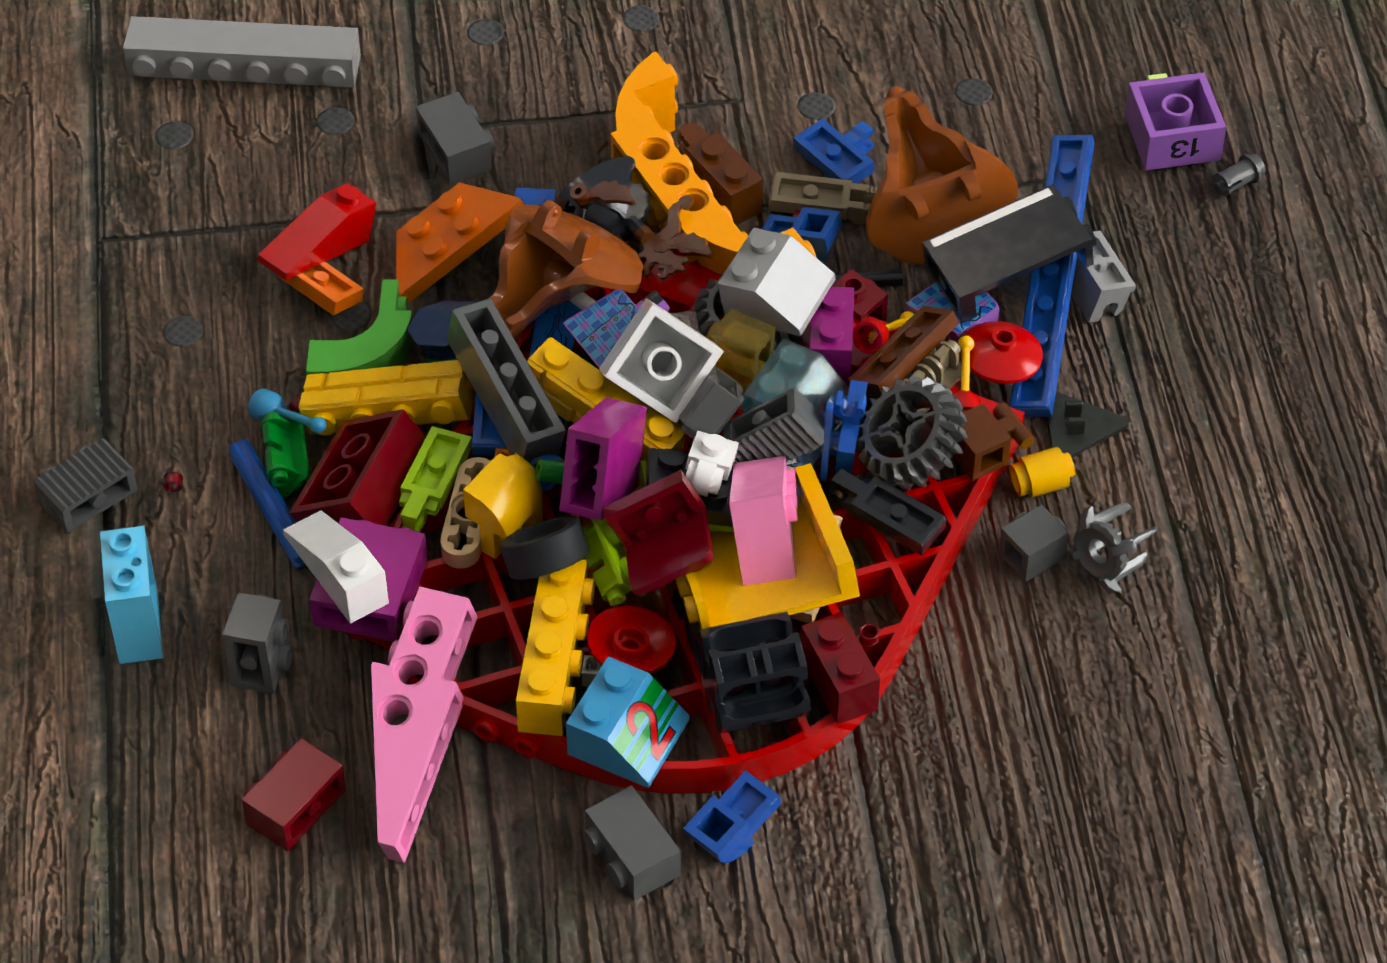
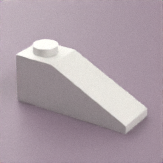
(340, 565)

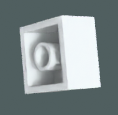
(660, 360)

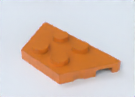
(448, 234)

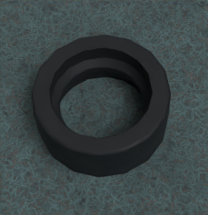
(544, 548)

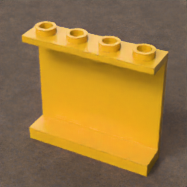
(821, 561)

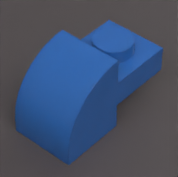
(812, 224)
(728, 823)

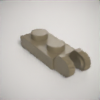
(798, 191)

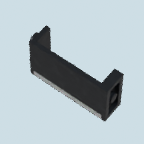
(1005, 247)

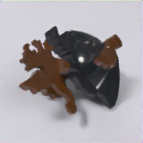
(619, 206)

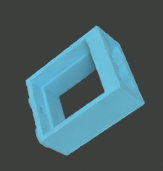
(131, 594)

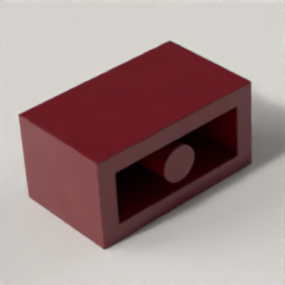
(840, 668)
(293, 794)

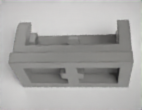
(1101, 283)

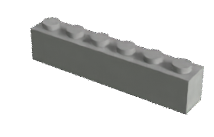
(242, 51)

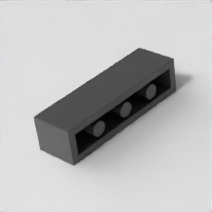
(504, 381)

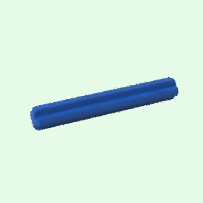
(265, 495)

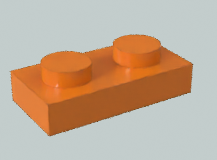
(327, 288)

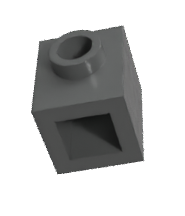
(1033, 542)

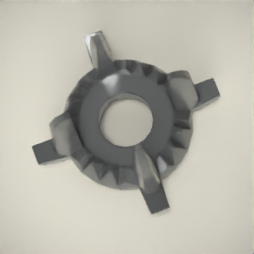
(1095, 533)

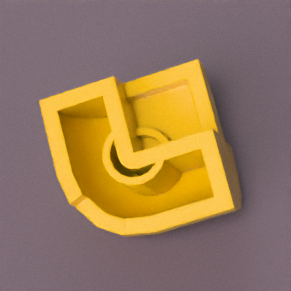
(503, 500)

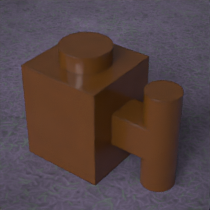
(990, 439)

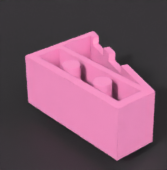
(763, 517)

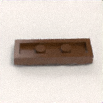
(905, 349)

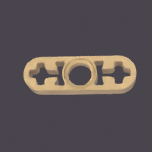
(456, 524)

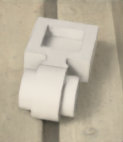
(710, 462)

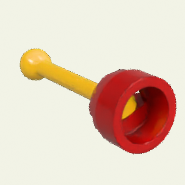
(877, 332)
(967, 398)

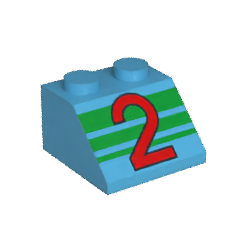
(625, 723)

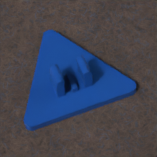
(829, 419)

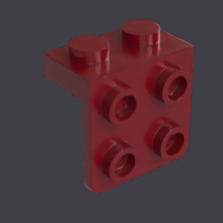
(662, 532)

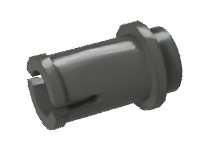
(1248, 169)

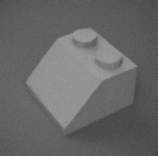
(775, 281)

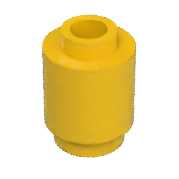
(1042, 472)

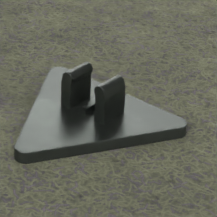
(1081, 425)

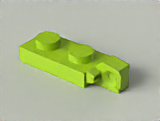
(432, 475)

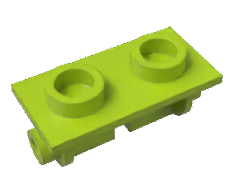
(607, 548)

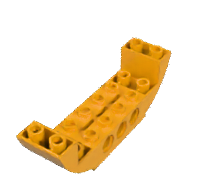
(643, 132)

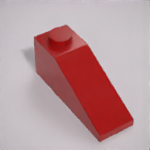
(321, 232)

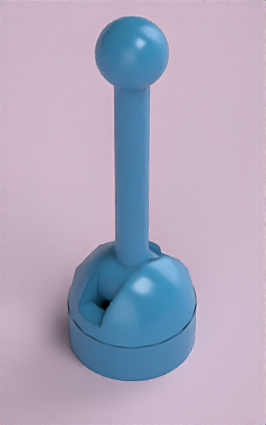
(268, 401)

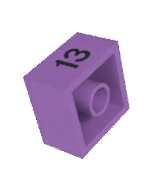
(1175, 121)

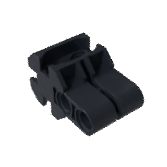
(751, 671)

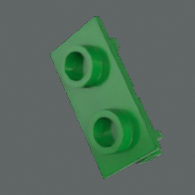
(286, 453)

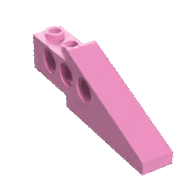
(413, 751)

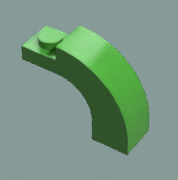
(380, 346)

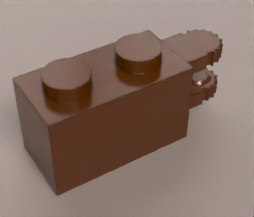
(726, 171)

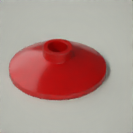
(1004, 352)
(632, 637)

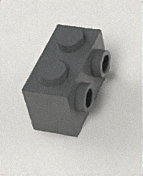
(257, 642)

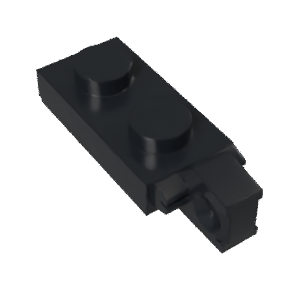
(888, 510)

